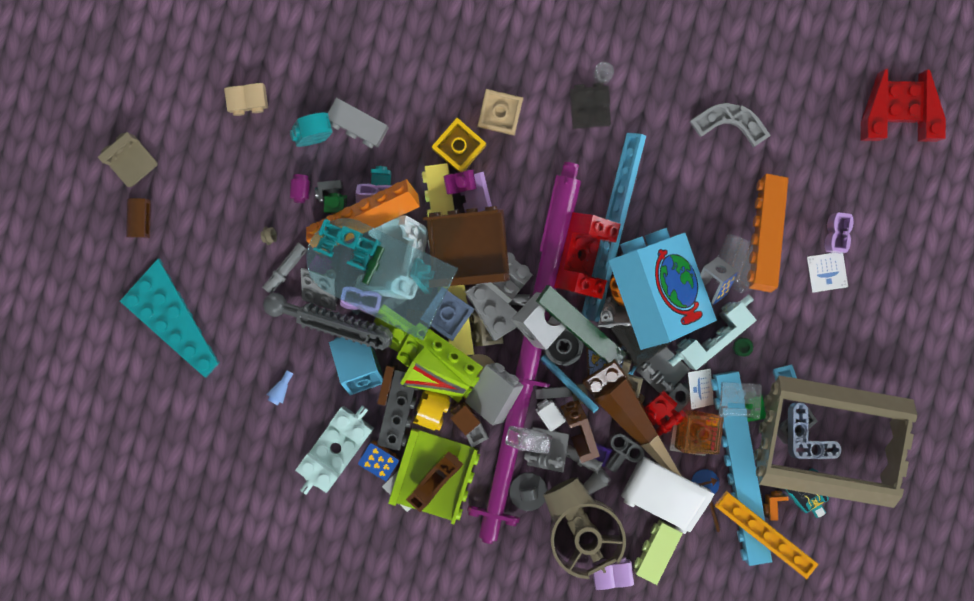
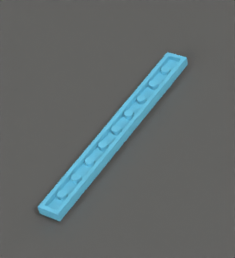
(617, 213)

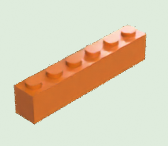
(377, 208)
(768, 233)

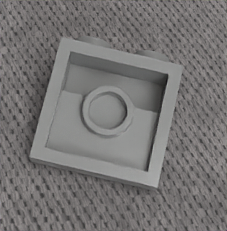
(518, 277)

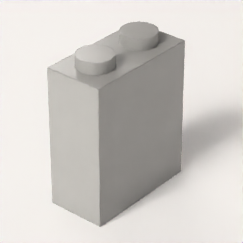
(494, 393)

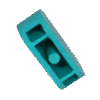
(311, 129)

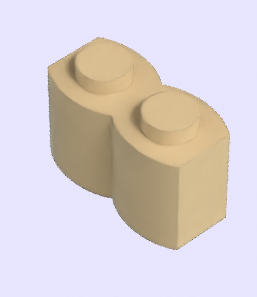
(246, 98)

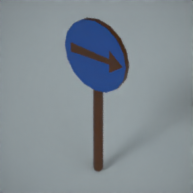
(711, 481)

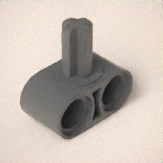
(623, 451)

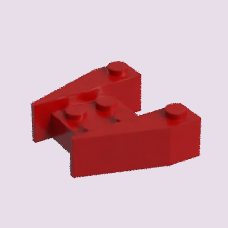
(904, 103)

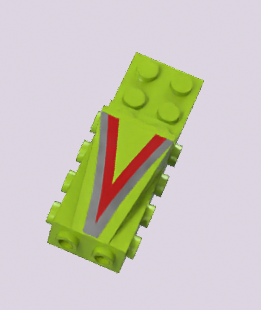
(433, 366)

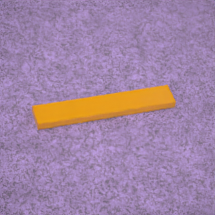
(766, 534)

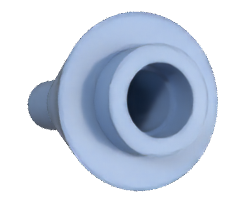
(278, 392)

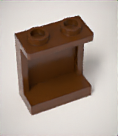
(584, 442)

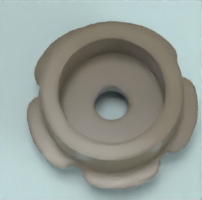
(268, 235)

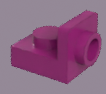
(460, 182)

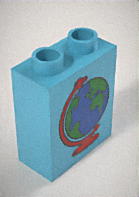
(661, 288)

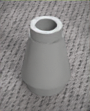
(597, 481)

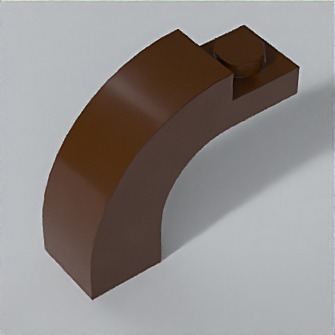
(434, 481)

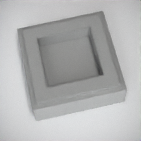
(477, 435)

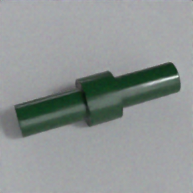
(373, 265)

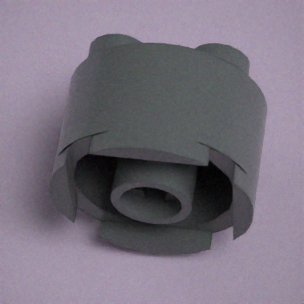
(572, 352)

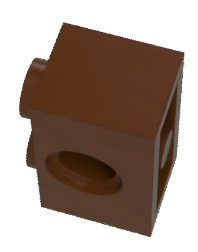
(464, 417)

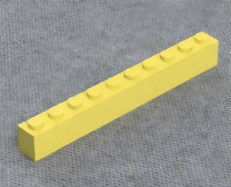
(442, 202)

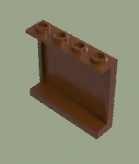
(471, 243)

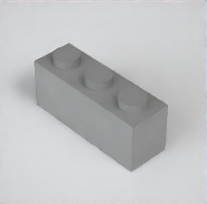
(357, 123)

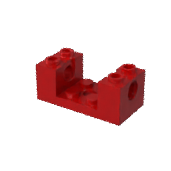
(584, 235)

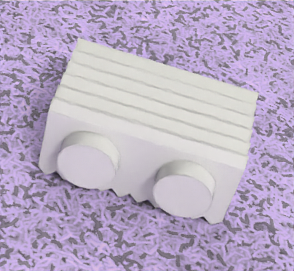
(550, 414)

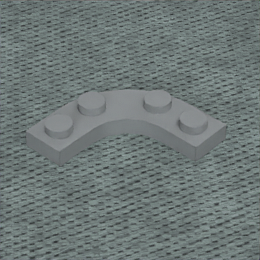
(731, 114)

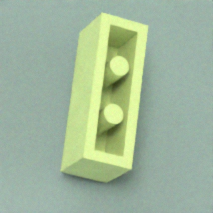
(657, 551)

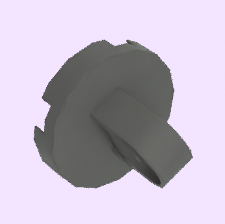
(528, 491)

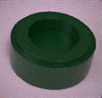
(743, 347)

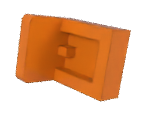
(771, 504)

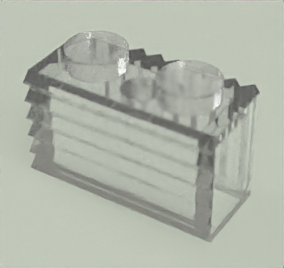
(528, 440)

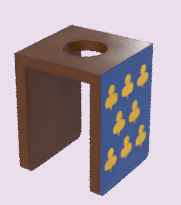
(379, 460)

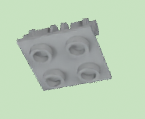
(315, 294)
(613, 314)
(661, 373)
(557, 454)

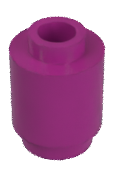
(299, 188)

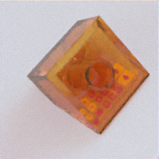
(699, 433)

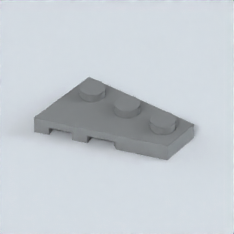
(492, 310)

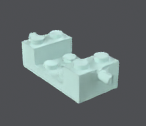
(738, 320)
(323, 466)

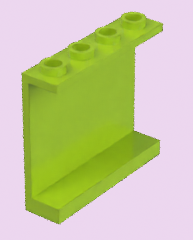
(420, 455)

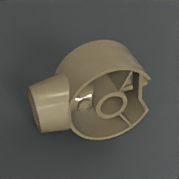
(567, 500)

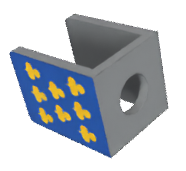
(725, 279)

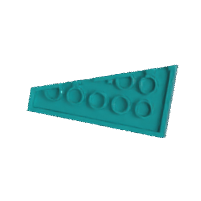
(167, 315)

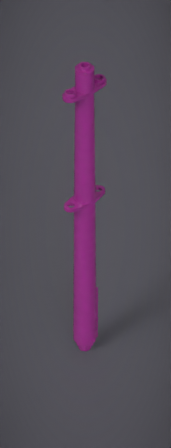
(555, 232)

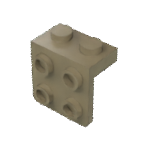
(128, 159)

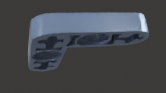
(802, 440)

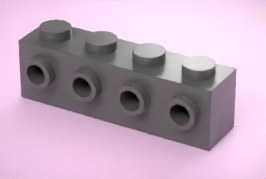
(397, 413)

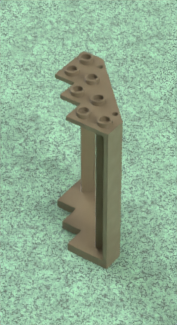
(899, 409)

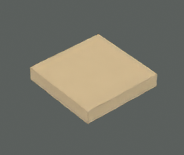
(500, 112)

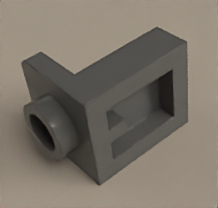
(329, 186)

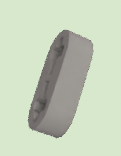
(553, 392)

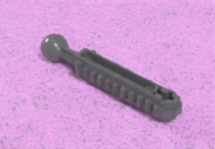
(330, 322)

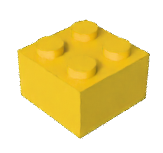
(459, 145)

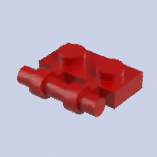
(660, 407)

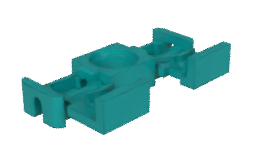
(336, 234)

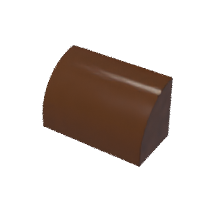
(138, 218)

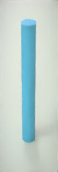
(571, 385)

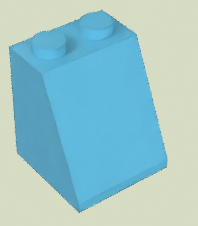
(356, 365)

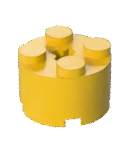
(431, 409)

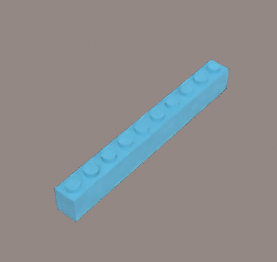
(742, 469)

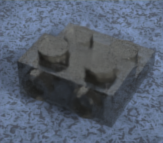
(590, 106)

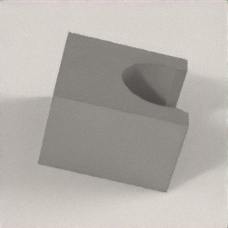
(533, 325)

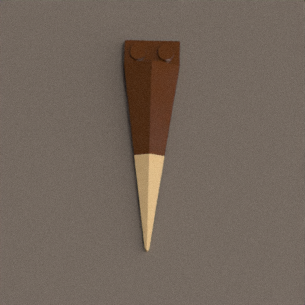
(617, 397)

